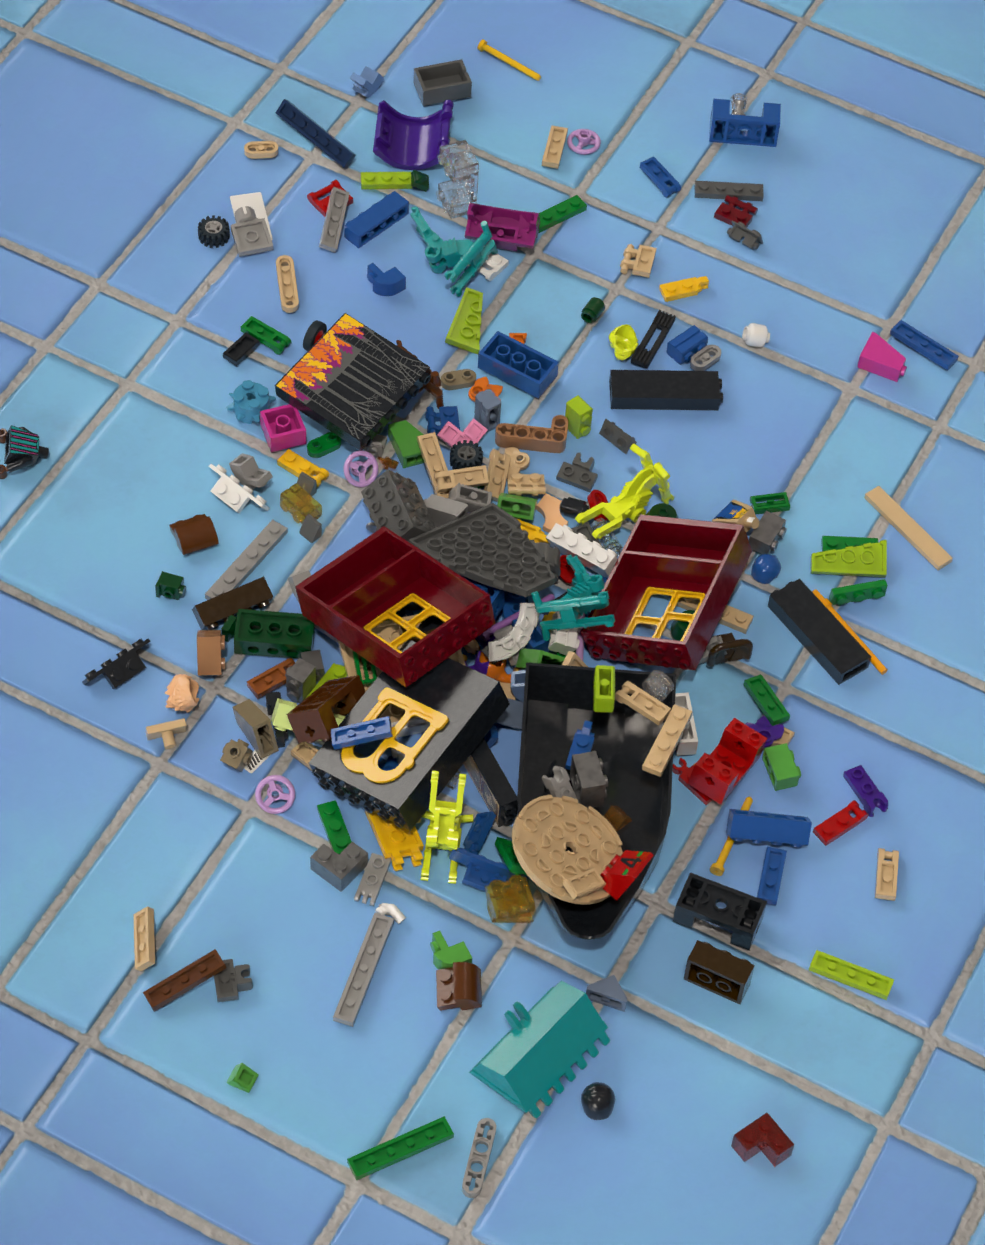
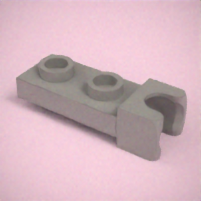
(559, 784)

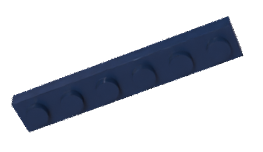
(315, 134)

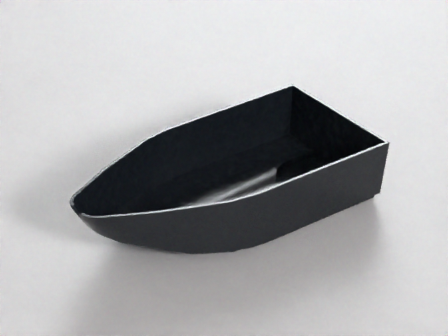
(553, 709)

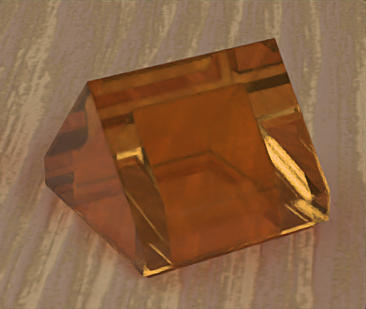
(617, 817)

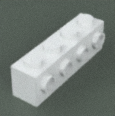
(589, 553)

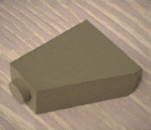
(256, 728)

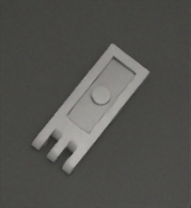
(373, 878)

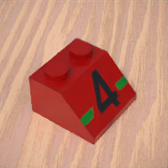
(624, 871)

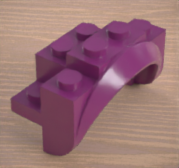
(507, 226)

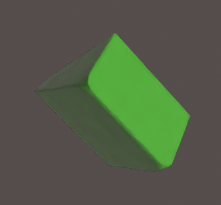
(242, 1077)

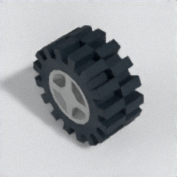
(213, 231)

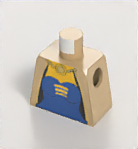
(738, 513)

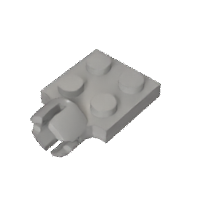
(250, 233)

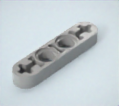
(477, 1157)

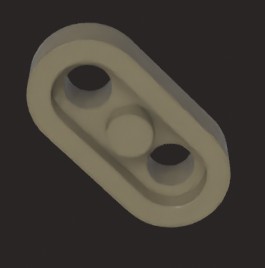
(458, 379)

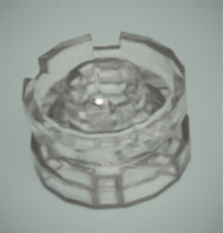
(658, 685)

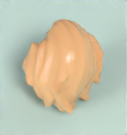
(182, 693)

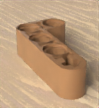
(534, 438)

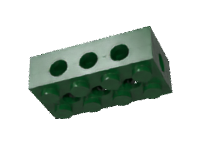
(273, 633)

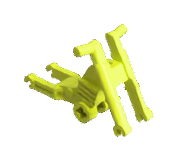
(633, 496)
(444, 825)

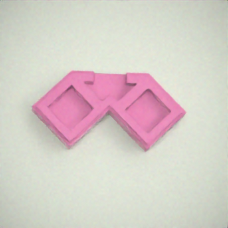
(451, 434)

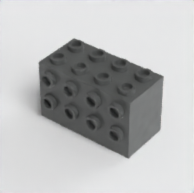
(397, 505)

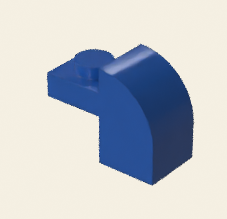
(386, 283)

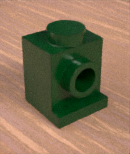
(170, 586)

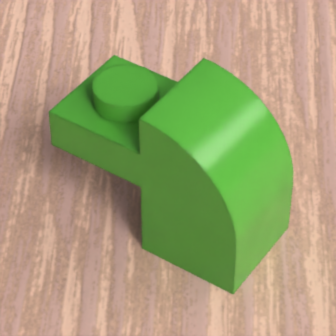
(445, 956)

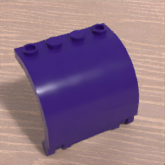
(409, 140)

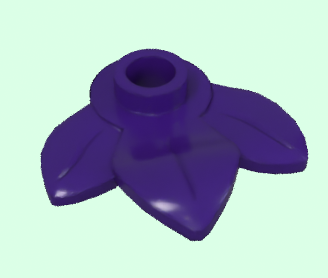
(766, 729)

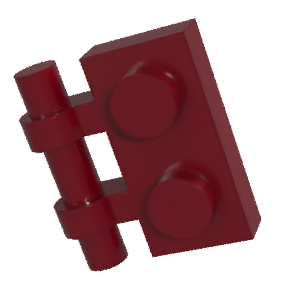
(728, 212)

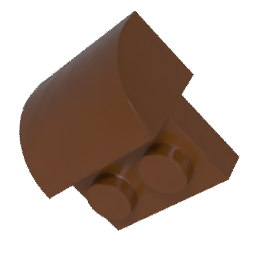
(194, 533)
(459, 987)

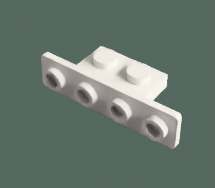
(232, 493)

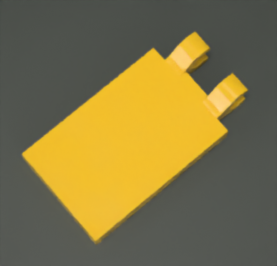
(396, 842)

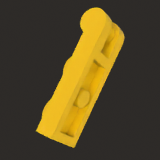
(296, 464)

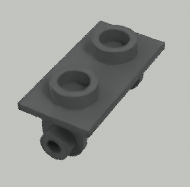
(740, 230)
(616, 436)

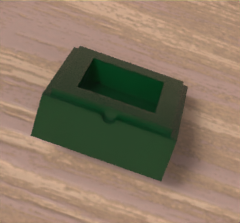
(419, 180)
(229, 628)

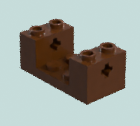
(315, 715)

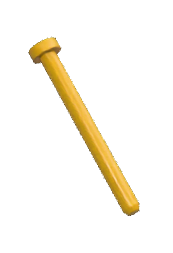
(482, 46)

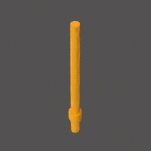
(874, 660)

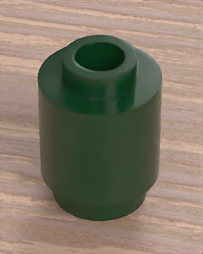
(592, 310)

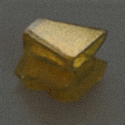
(510, 900)

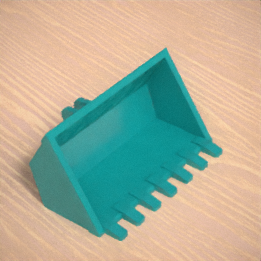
(542, 1047)

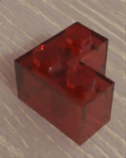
(763, 1136)

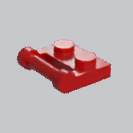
(322, 205)

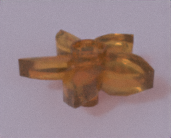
(388, 462)

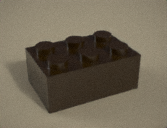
(719, 971)

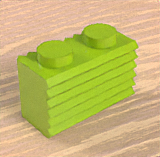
(579, 417)
(604, 688)

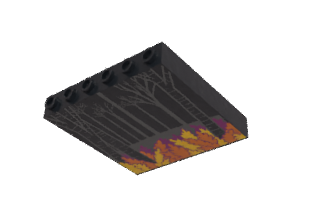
(353, 381)

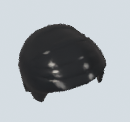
(598, 1101)

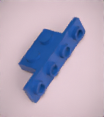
(480, 870)

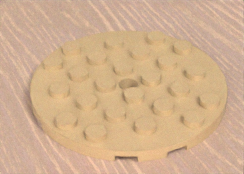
(550, 826)

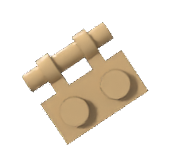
(644, 260)
(526, 484)

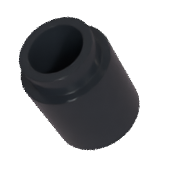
(572, 506)

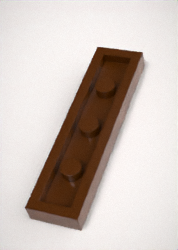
(184, 980)

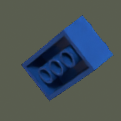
(518, 364)

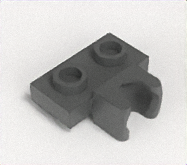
(578, 473)
(232, 981)

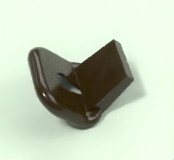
(735, 650)

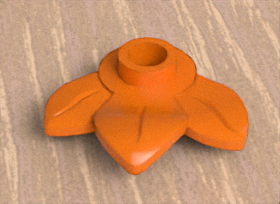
(481, 385)

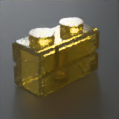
(299, 503)

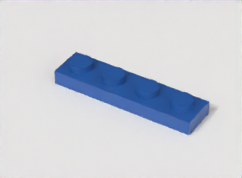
(924, 345)

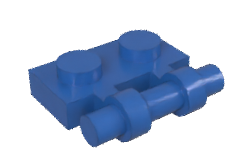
(445, 414)

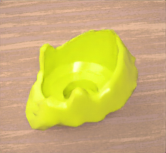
(623, 341)

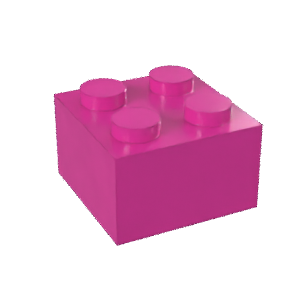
(282, 427)

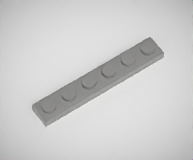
(248, 560)
(363, 969)

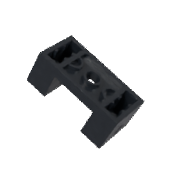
(741, 915)

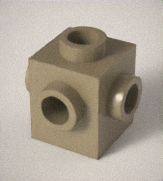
(236, 754)

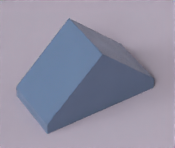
(608, 993)

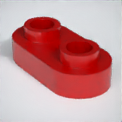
(596, 498)

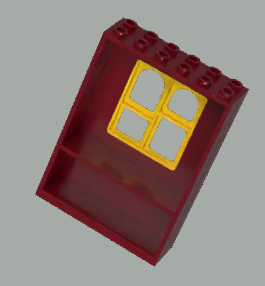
(671, 560)
(379, 580)

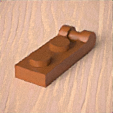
(270, 679)

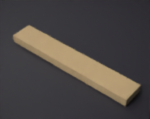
(908, 528)

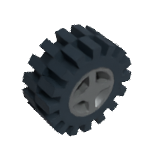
(465, 450)

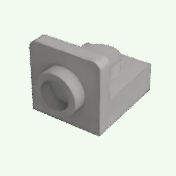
(377, 445)

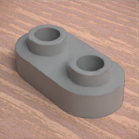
(705, 358)

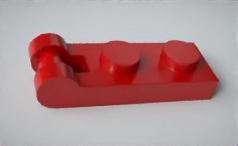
(840, 823)

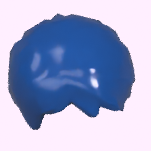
(765, 568)

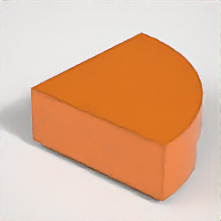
(521, 337)

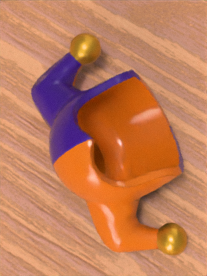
(487, 668)

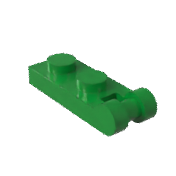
(266, 335)

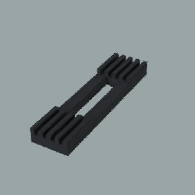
(661, 321)

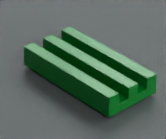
(770, 505)
(367, 681)

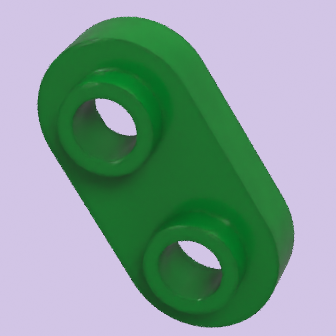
(324, 444)

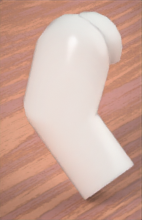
(390, 909)

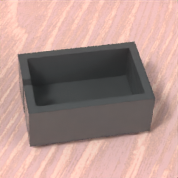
(442, 82)

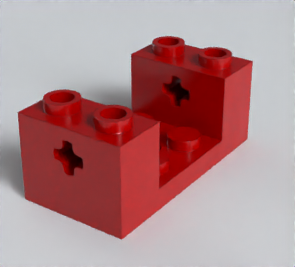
(729, 762)

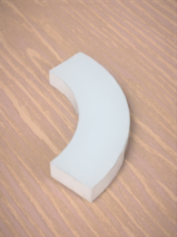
(517, 637)

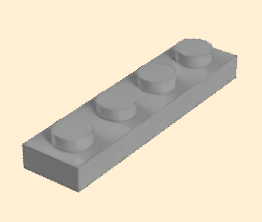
(334, 219)

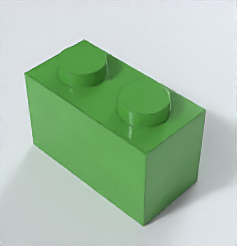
(518, 506)
(781, 766)

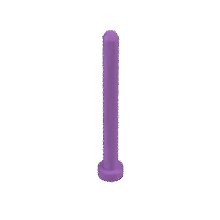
(507, 621)

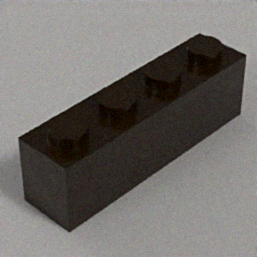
(221, 607)

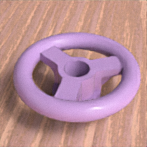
(584, 138)
(354, 468)
(275, 787)

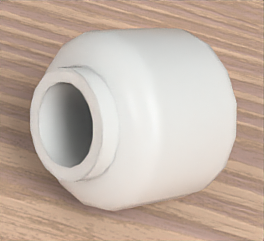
(756, 335)

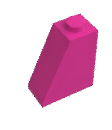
(882, 359)

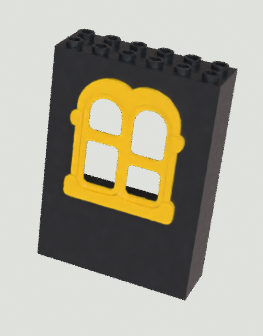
(460, 713)

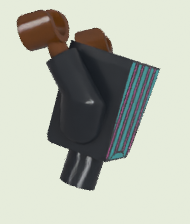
(20, 449)

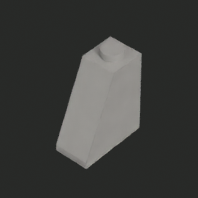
(444, 510)

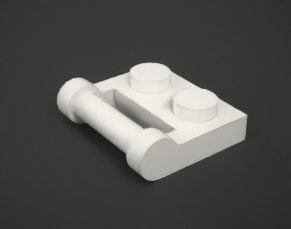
(495, 265)

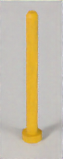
(717, 868)

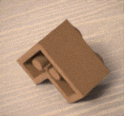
(209, 652)

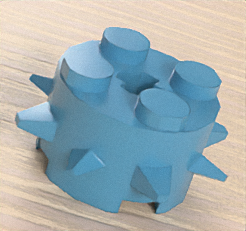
(249, 400)

